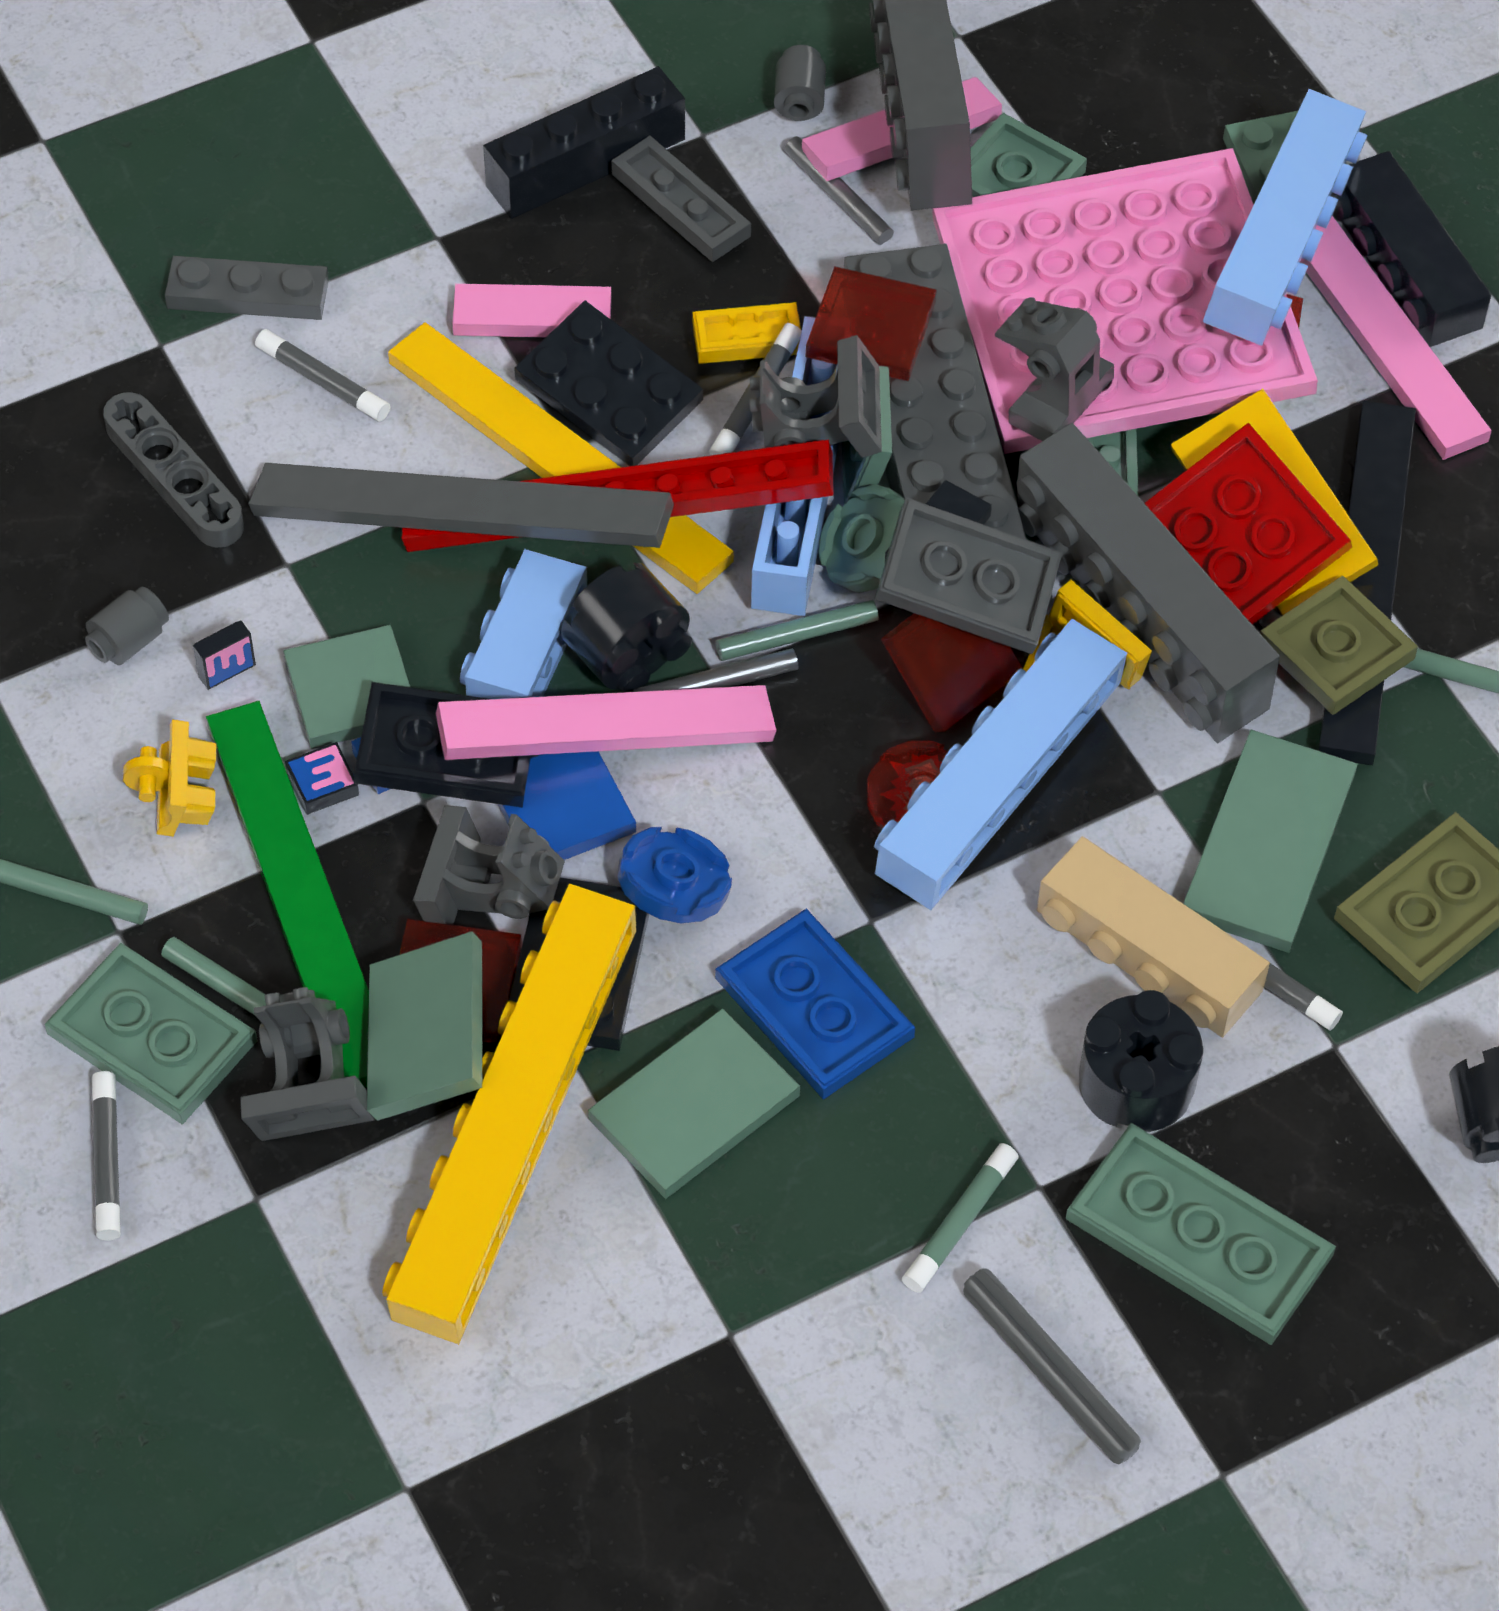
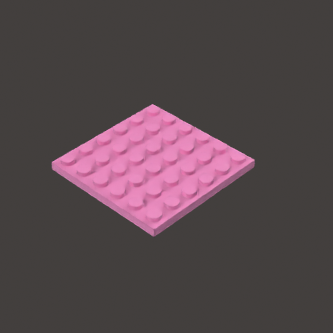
(1143, 261)

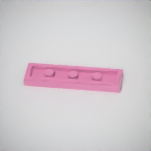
(868, 138)

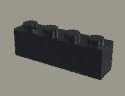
(581, 141)
(1411, 251)

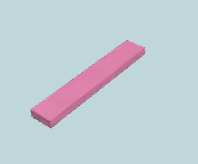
(1394, 345)
(604, 722)

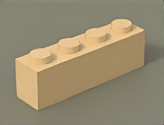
(1152, 936)

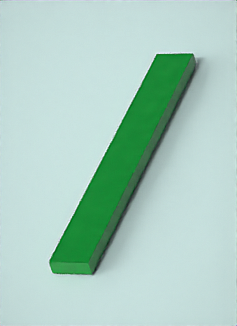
(292, 871)

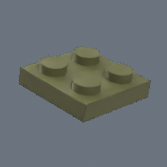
(1339, 644)

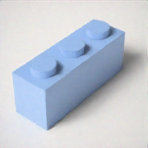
(523, 635)

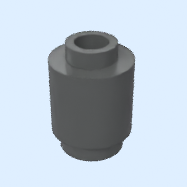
(800, 83)
(126, 626)

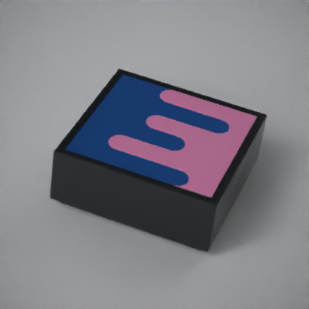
(224, 654)
(321, 778)

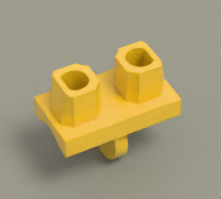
(169, 776)

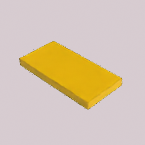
(1269, 424)

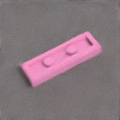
(520, 308)

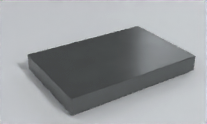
(968, 575)

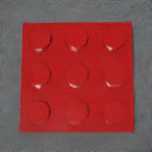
(1249, 523)

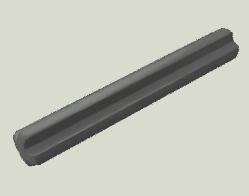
(1052, 1366)

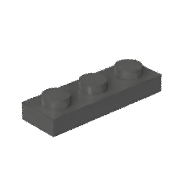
(681, 198)
(247, 287)

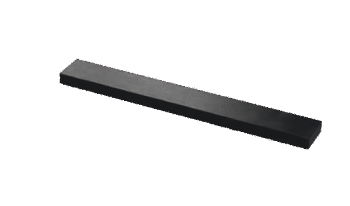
(1378, 514)

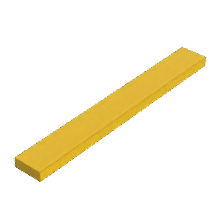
(541, 442)

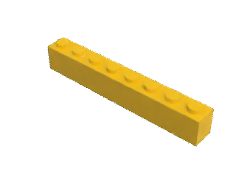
(511, 1114)

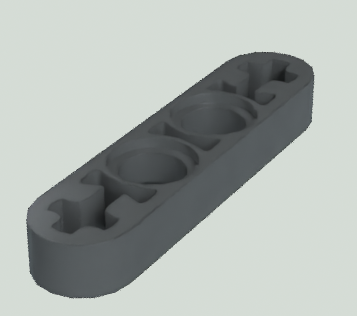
(167, 472)

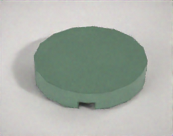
(858, 537)

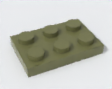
(1428, 903)

